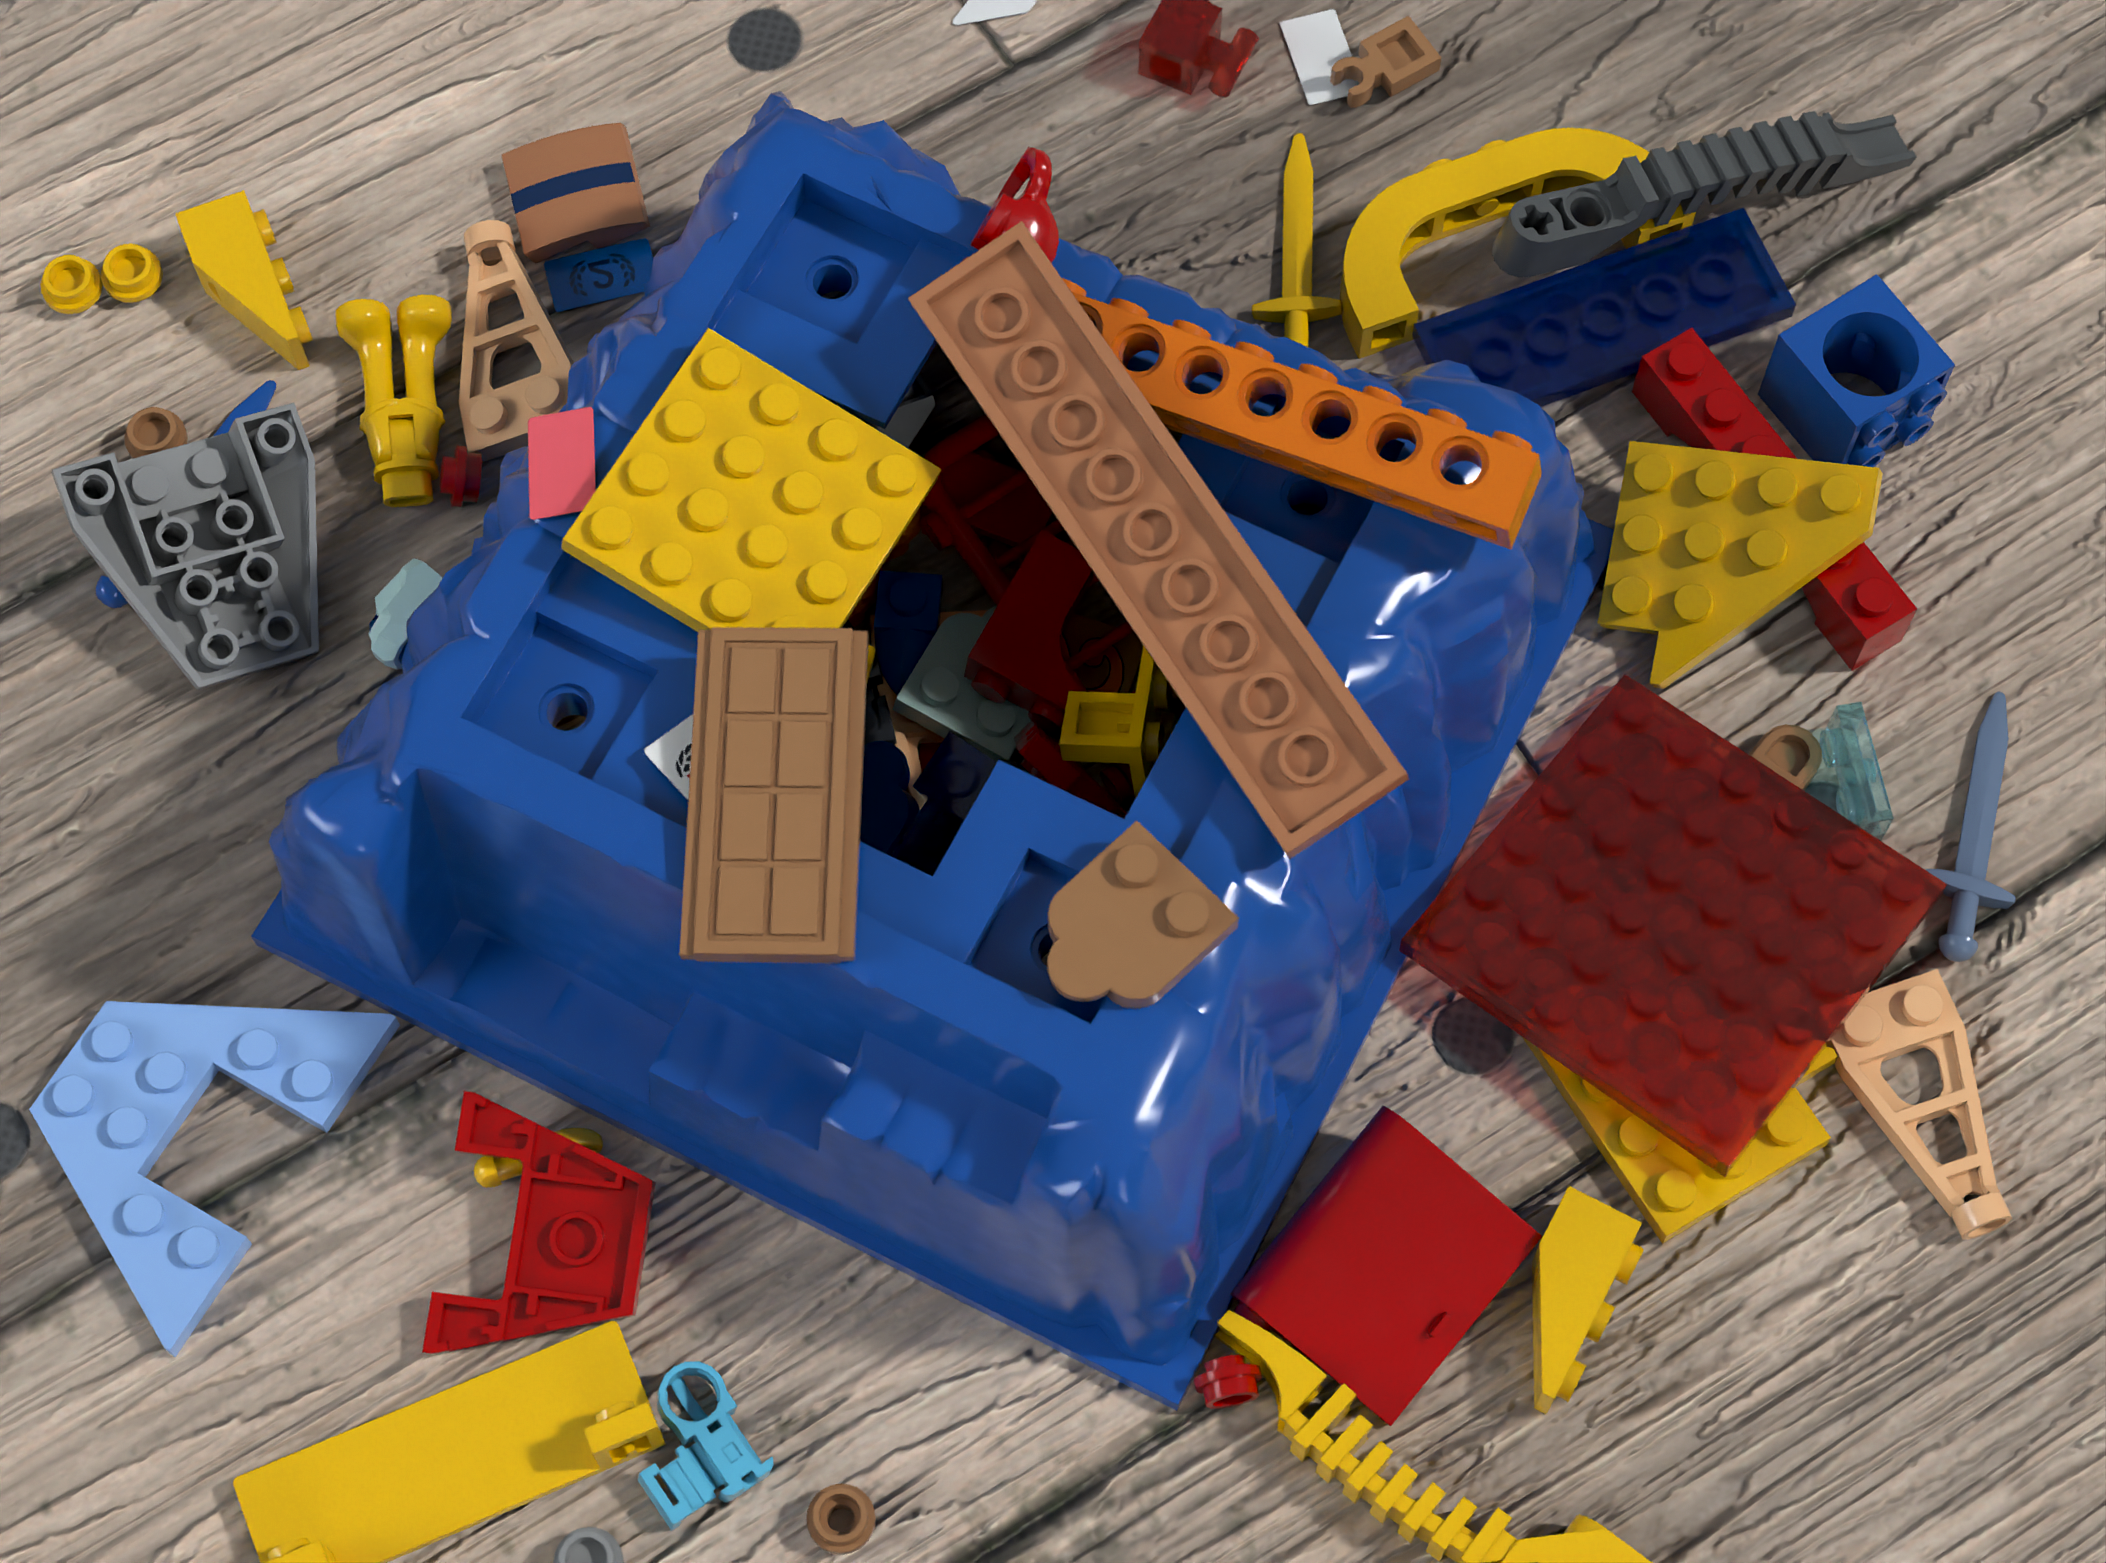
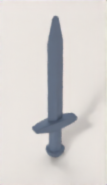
(1967, 882)

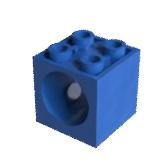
(1861, 335)

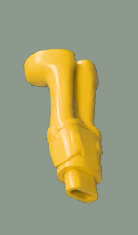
(403, 430)

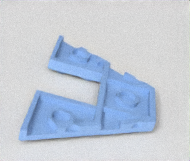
(131, 1091)

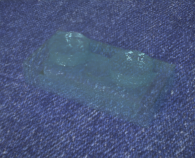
(1850, 750)

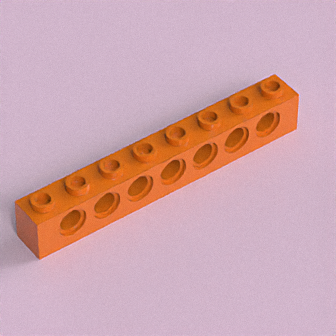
(1485, 508)

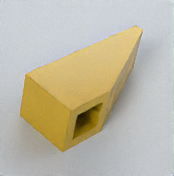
(236, 271)
(1571, 1276)

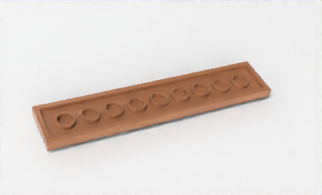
(1158, 541)

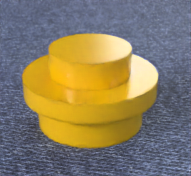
(131, 273)
(71, 284)

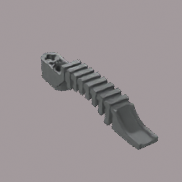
(1581, 221)

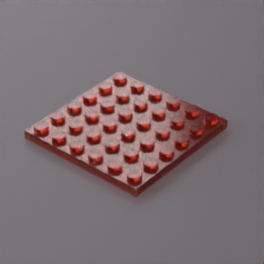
(1673, 922)

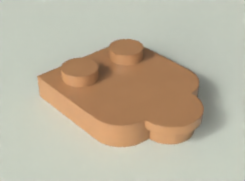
(1132, 924)

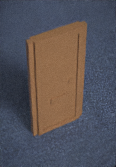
(775, 795)

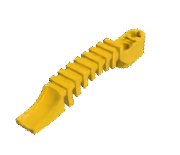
(1297, 1384)

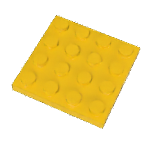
(749, 500)

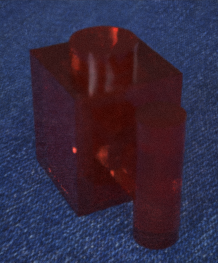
(1186, 41)

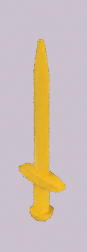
(1297, 304)

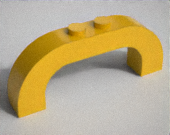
(1458, 197)

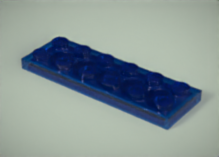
(1610, 312)

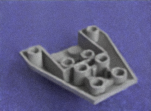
(210, 543)

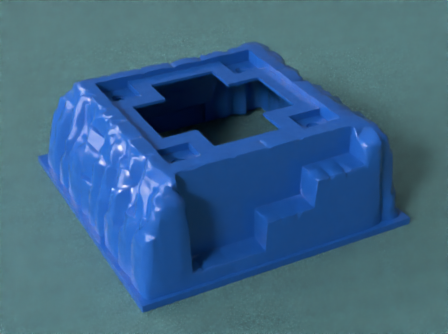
(938, 1092)

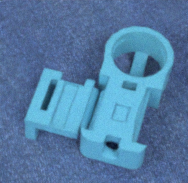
(716, 1457)

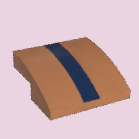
(575, 190)

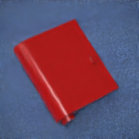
(1385, 1265)

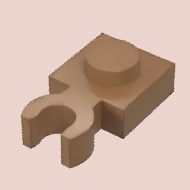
(1388, 58)

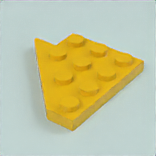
(1723, 540)
(1665, 1179)

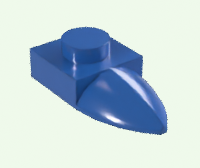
(905, 622)

